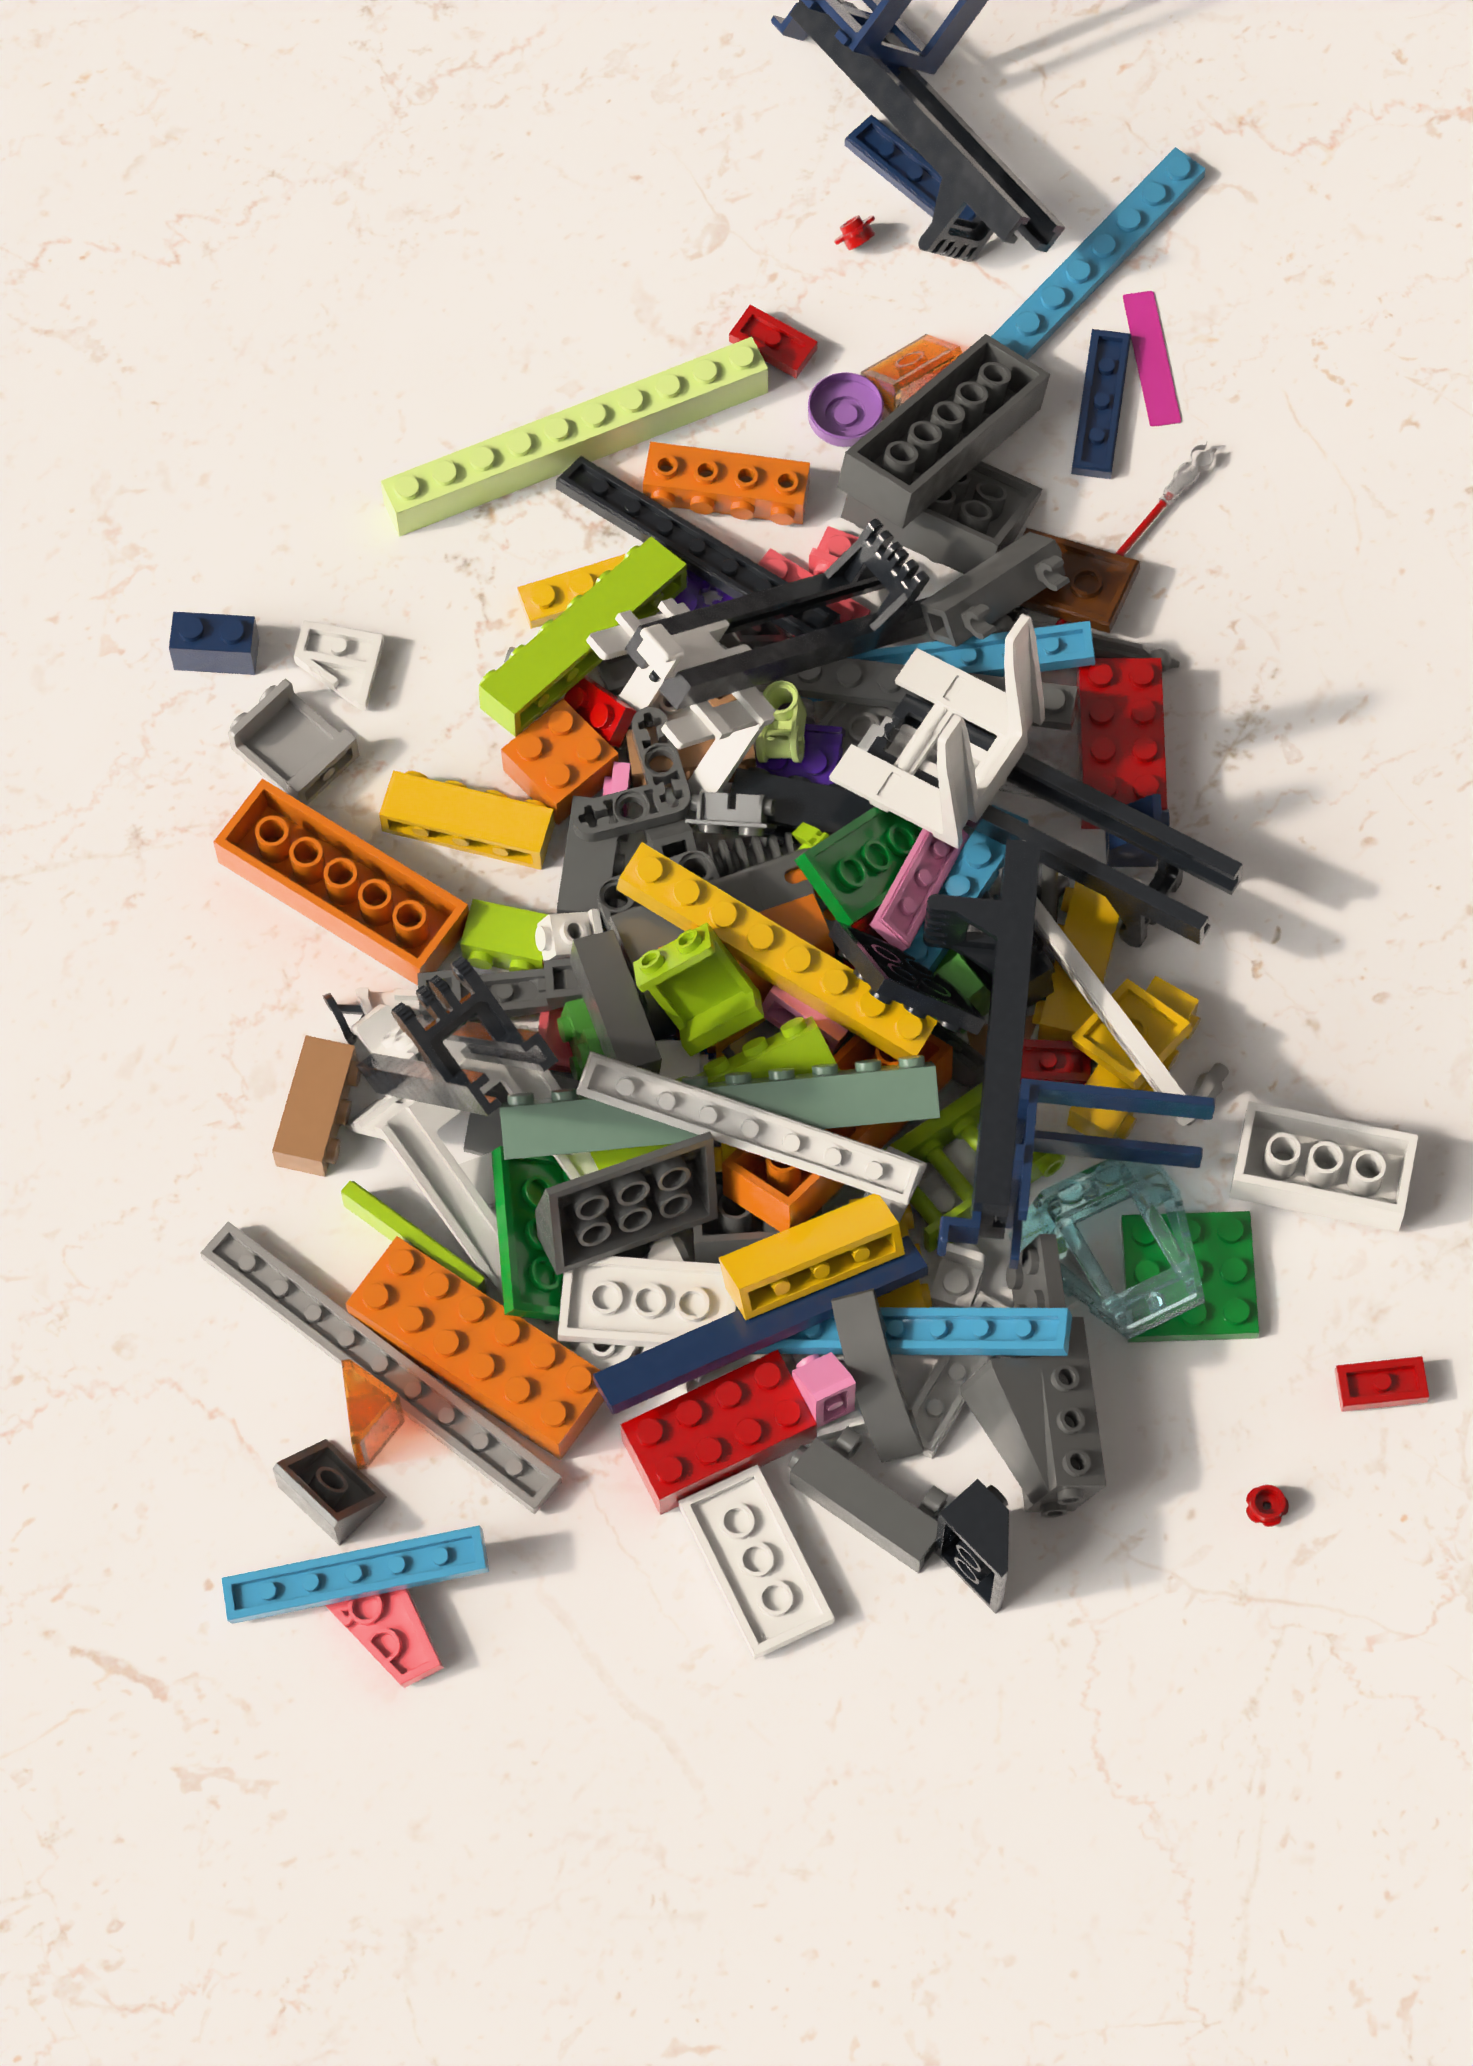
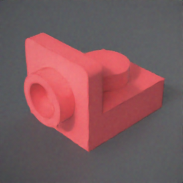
(830, 548)

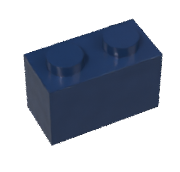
(214, 643)

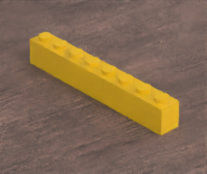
(773, 952)

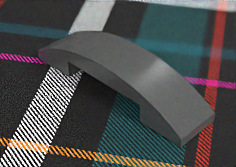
(519, 991)
(876, 1378)

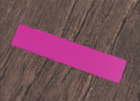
(1151, 358)

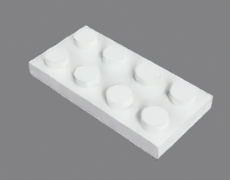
(640, 1300)
(756, 1562)

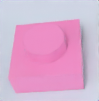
(619, 781)

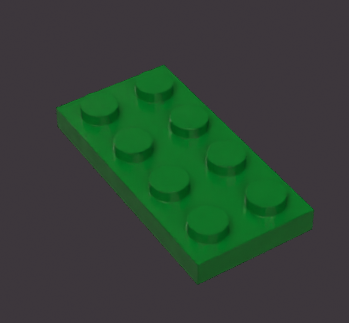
(859, 863)
(527, 1274)

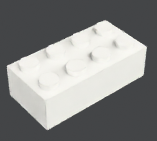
(1324, 1166)

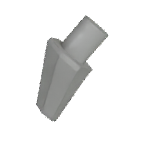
(1210, 1083)

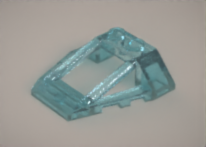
(1095, 1190)

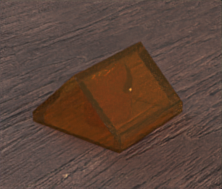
(910, 368)
(372, 1412)

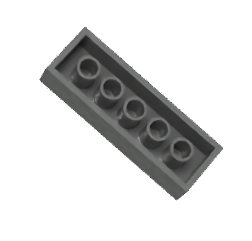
(943, 431)

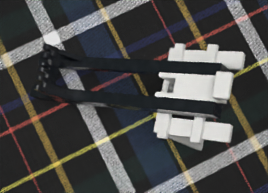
(686, 663)

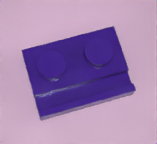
(821, 755)

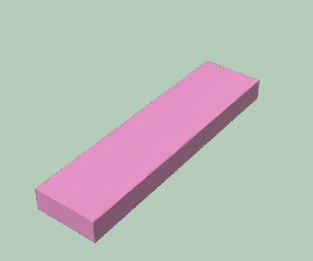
(918, 878)

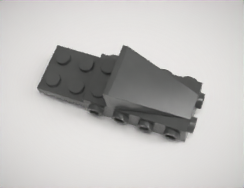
(1042, 1406)

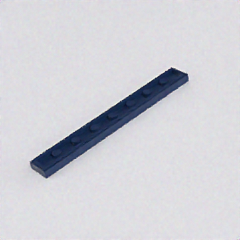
(735, 1337)

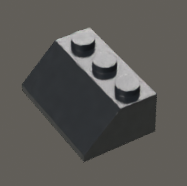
(975, 1541)

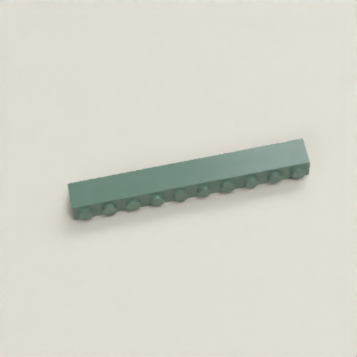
(820, 1098)

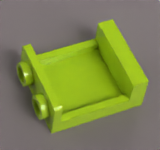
(700, 988)

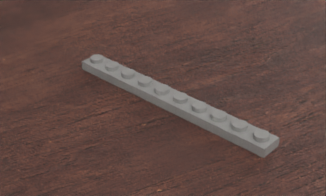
(345, 1338)

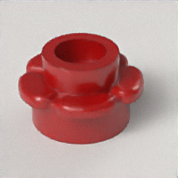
(1271, 1495)

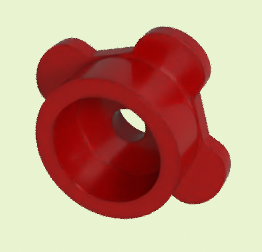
(855, 232)

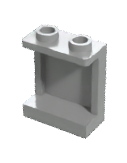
(291, 743)

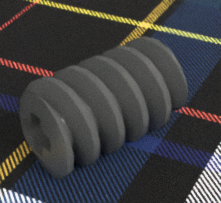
(740, 857)

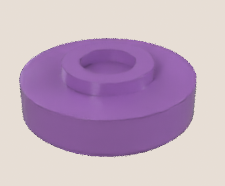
(844, 408)

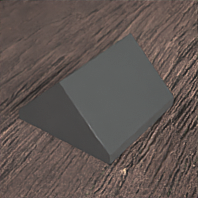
(328, 1489)

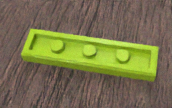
(392, 1224)

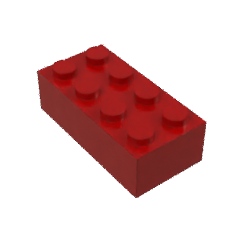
(1122, 729)
(719, 1430)

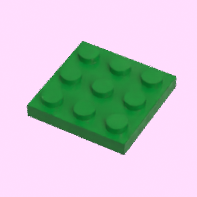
(1225, 1268)

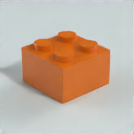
(559, 759)

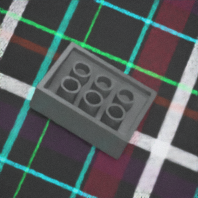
(966, 522)
(628, 1204)

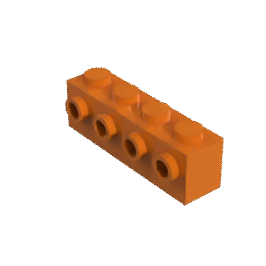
(727, 483)

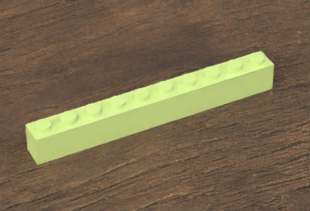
(585, 430)

